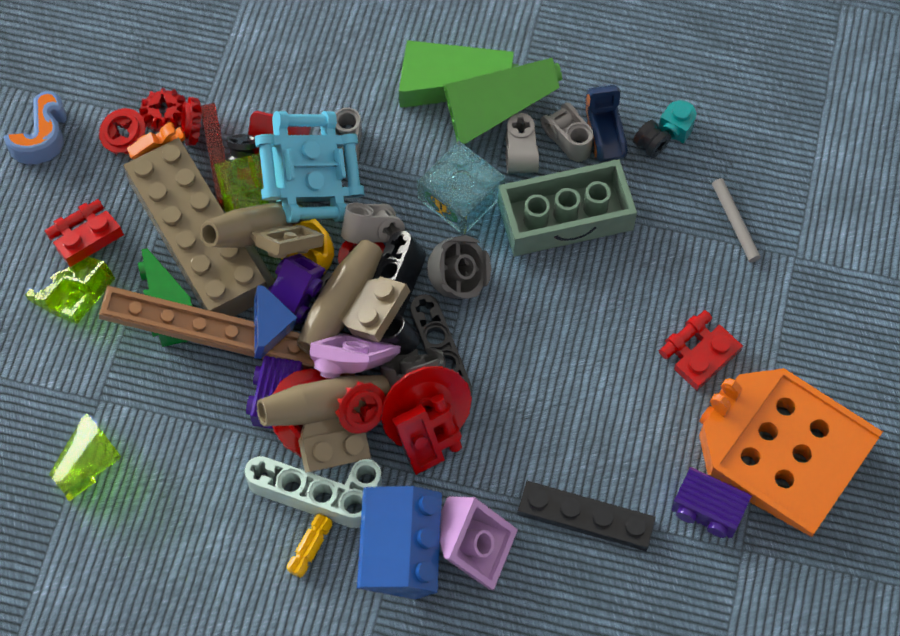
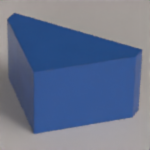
(271, 321)

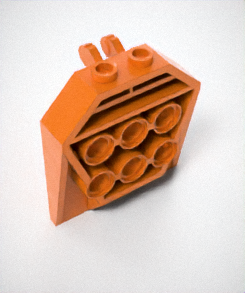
(749, 407)

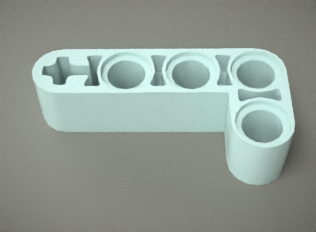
(311, 486)

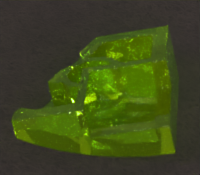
(241, 182)
(74, 289)
(83, 458)

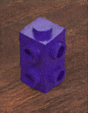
(297, 283)

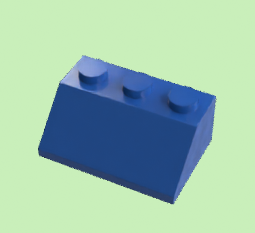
(400, 541)

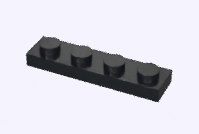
(586, 515)

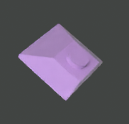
(475, 539)

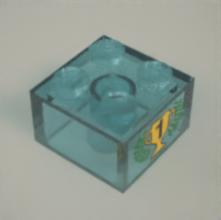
(460, 187)

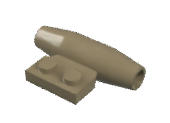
(260, 226)
(354, 300)
(314, 405)

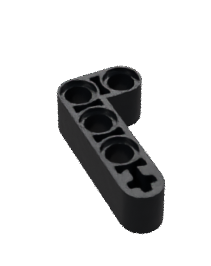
(403, 263)

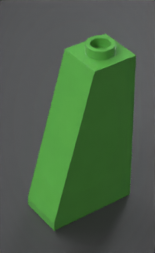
(433, 64)
(491, 98)

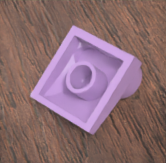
(349, 354)

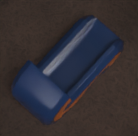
(605, 122)

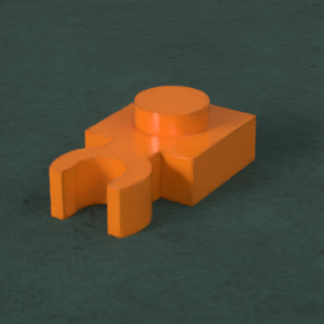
(152, 141)

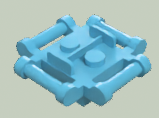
(308, 166)

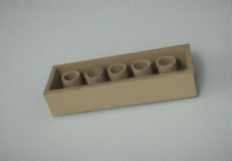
(178, 206)

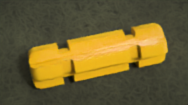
(309, 545)

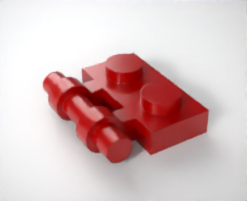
(88, 237)
(707, 356)
(419, 439)

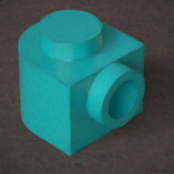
(678, 120)

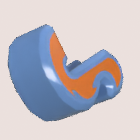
(47, 135)

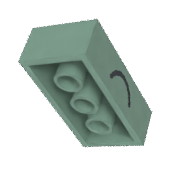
(566, 207)

